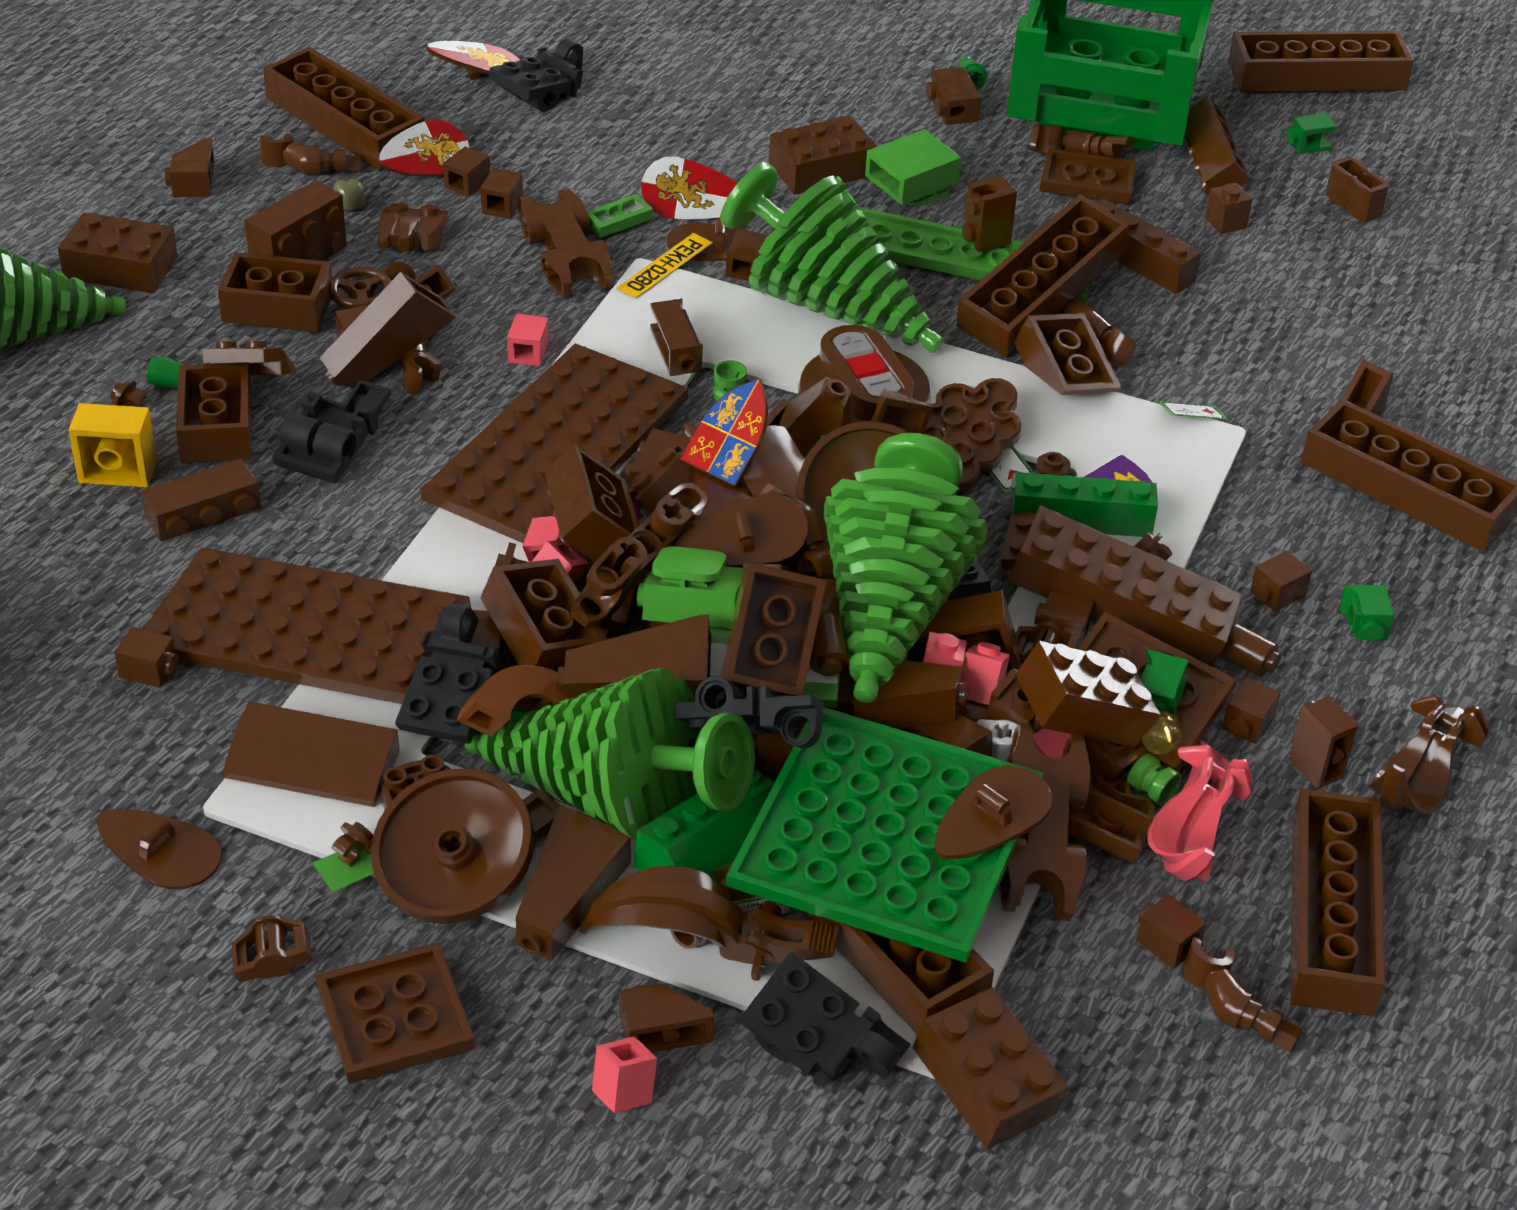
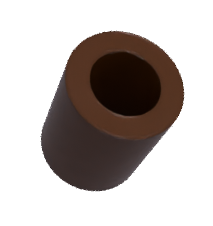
(830, 647)
(1251, 651)

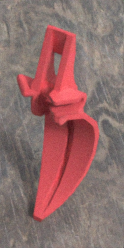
(1188, 822)

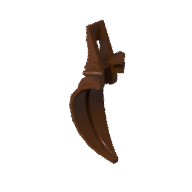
(1423, 767)
(697, 905)

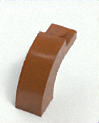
(509, 691)

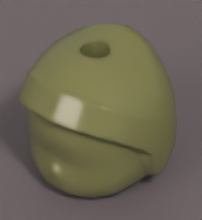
(352, 193)

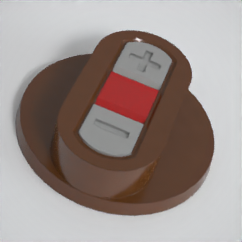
(866, 366)

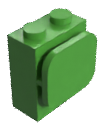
(914, 168)
(690, 584)

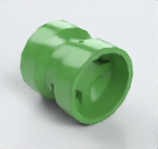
(728, 376)
(1154, 779)

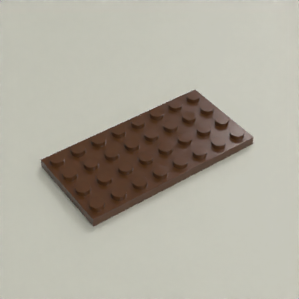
(576, 401)
(300, 623)

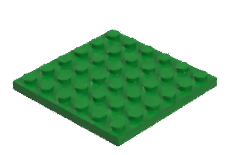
(857, 836)

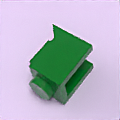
(1307, 133)
(1367, 611)
(1165, 679)

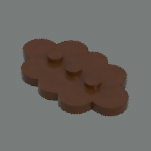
(979, 424)

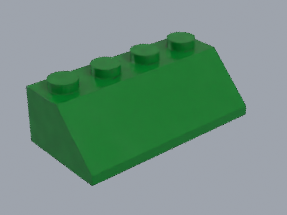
(1100, 503)
(700, 836)

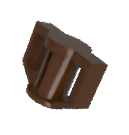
(1049, 632)
(272, 956)

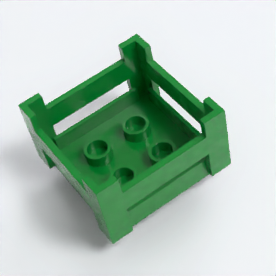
(1108, 73)

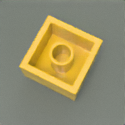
(113, 445)

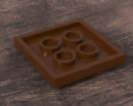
(394, 1012)

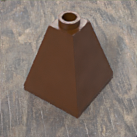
(817, 413)

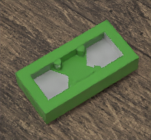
(619, 215)

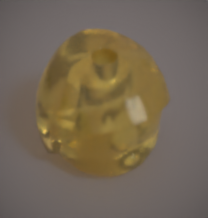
(1163, 735)

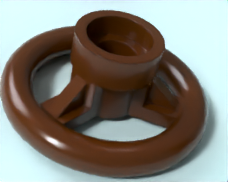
(360, 291)

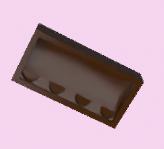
(775, 463)
(311, 753)

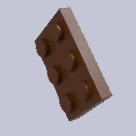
(1088, 175)

